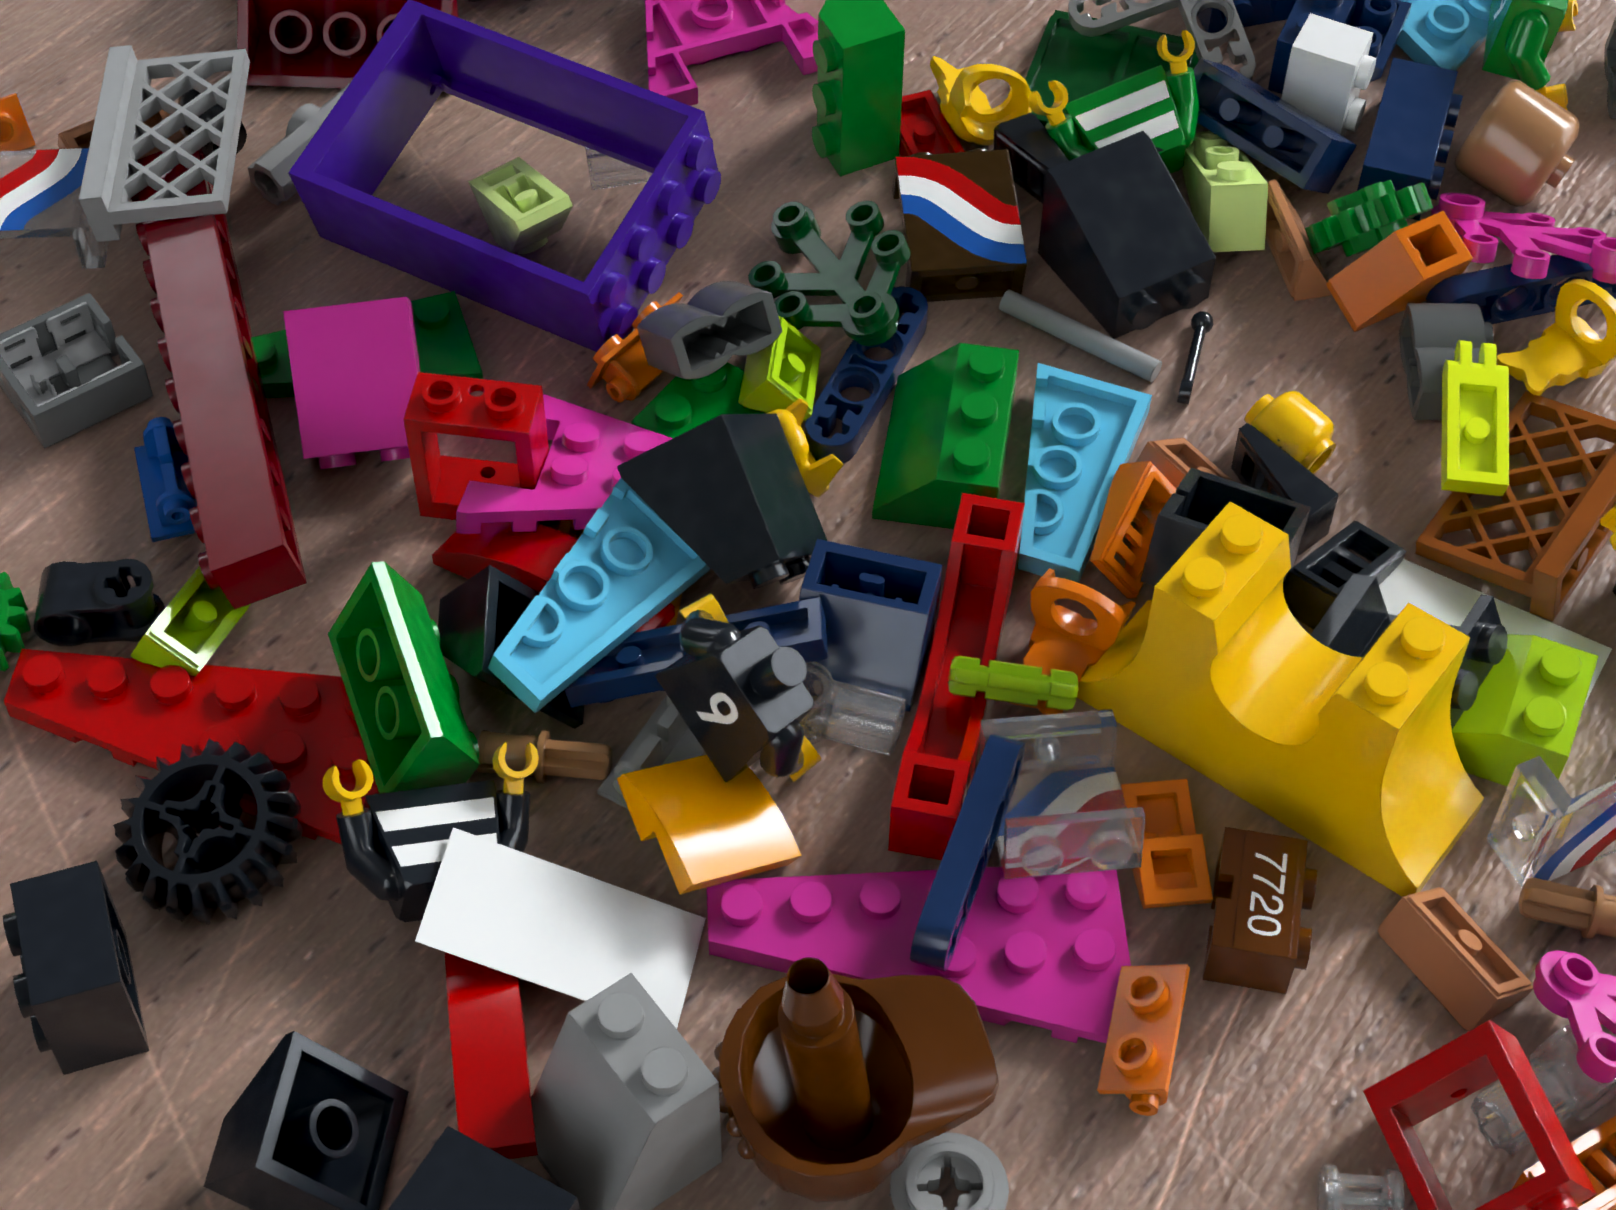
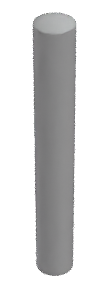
(1080, 335)

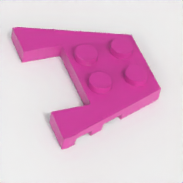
(703, 30)
(574, 477)

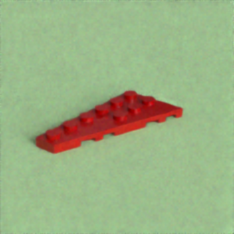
(151, 711)

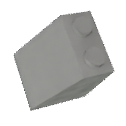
(625, 1104)

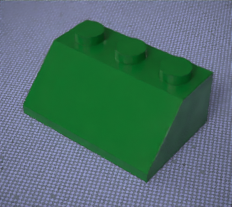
(858, 84)
(946, 434)
(401, 686)

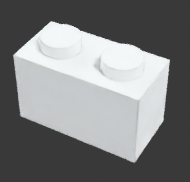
(1328, 71)

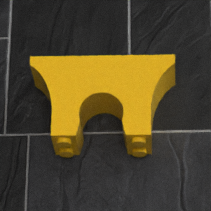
(1308, 735)

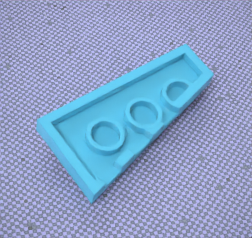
(1444, 31)
(1075, 447)
(597, 597)

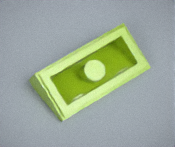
(781, 373)
(189, 627)

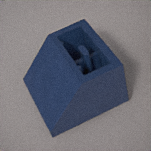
(1381, 17)
(876, 615)

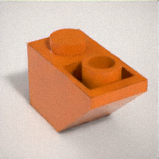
(1399, 271)

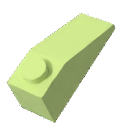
(520, 206)

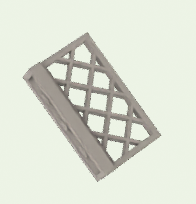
(122, 138)

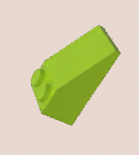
(1525, 709)

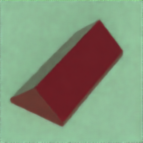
(315, 39)

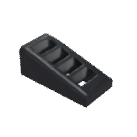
(1029, 151)
(1272, 470)
(1321, 575)

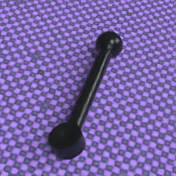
(1201, 324)

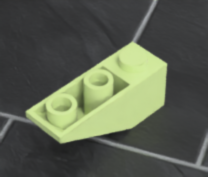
(1225, 194)

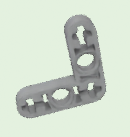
(1238, 50)

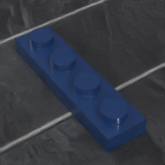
(635, 661)

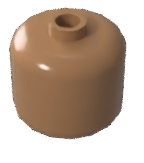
(1519, 144)

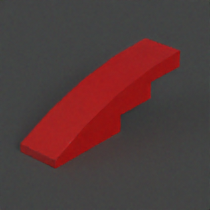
(490, 1058)

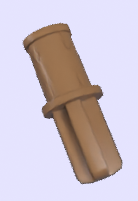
(555, 756)
(1569, 906)

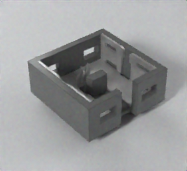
(64, 372)

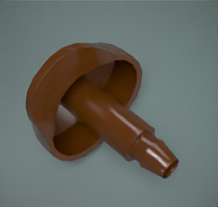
(849, 1075)

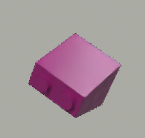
(353, 378)

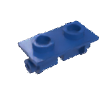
(162, 481)

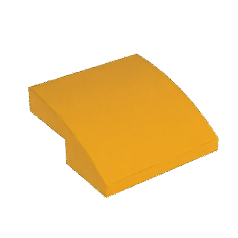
(707, 825)

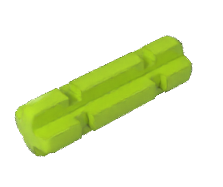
(1013, 683)

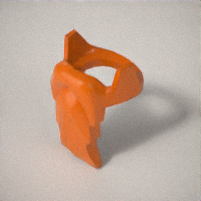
(1064, 637)

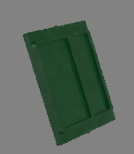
(1094, 62)

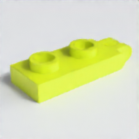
(1475, 422)

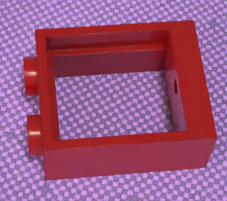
(501, 413)
(1450, 1076)

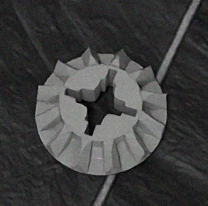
(970, 1164)

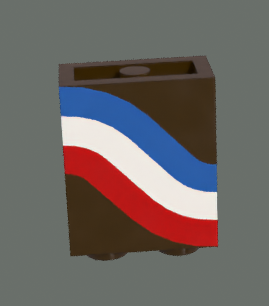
(960, 224)

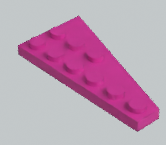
(1027, 954)

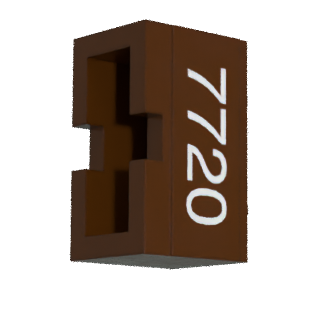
(1258, 909)

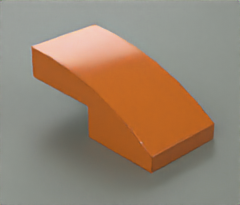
(1172, 853)

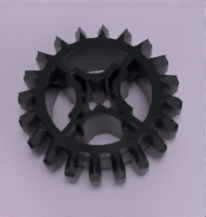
(194, 800)

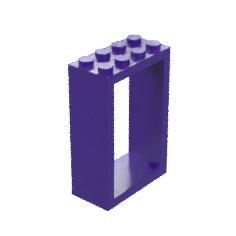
(439, 52)

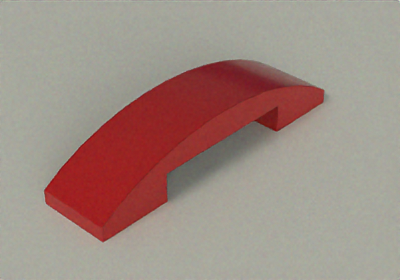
(521, 555)

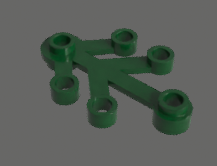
(865, 315)

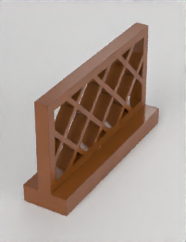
(1568, 546)

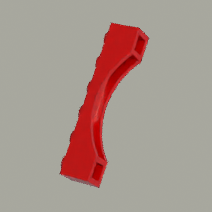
(946, 727)

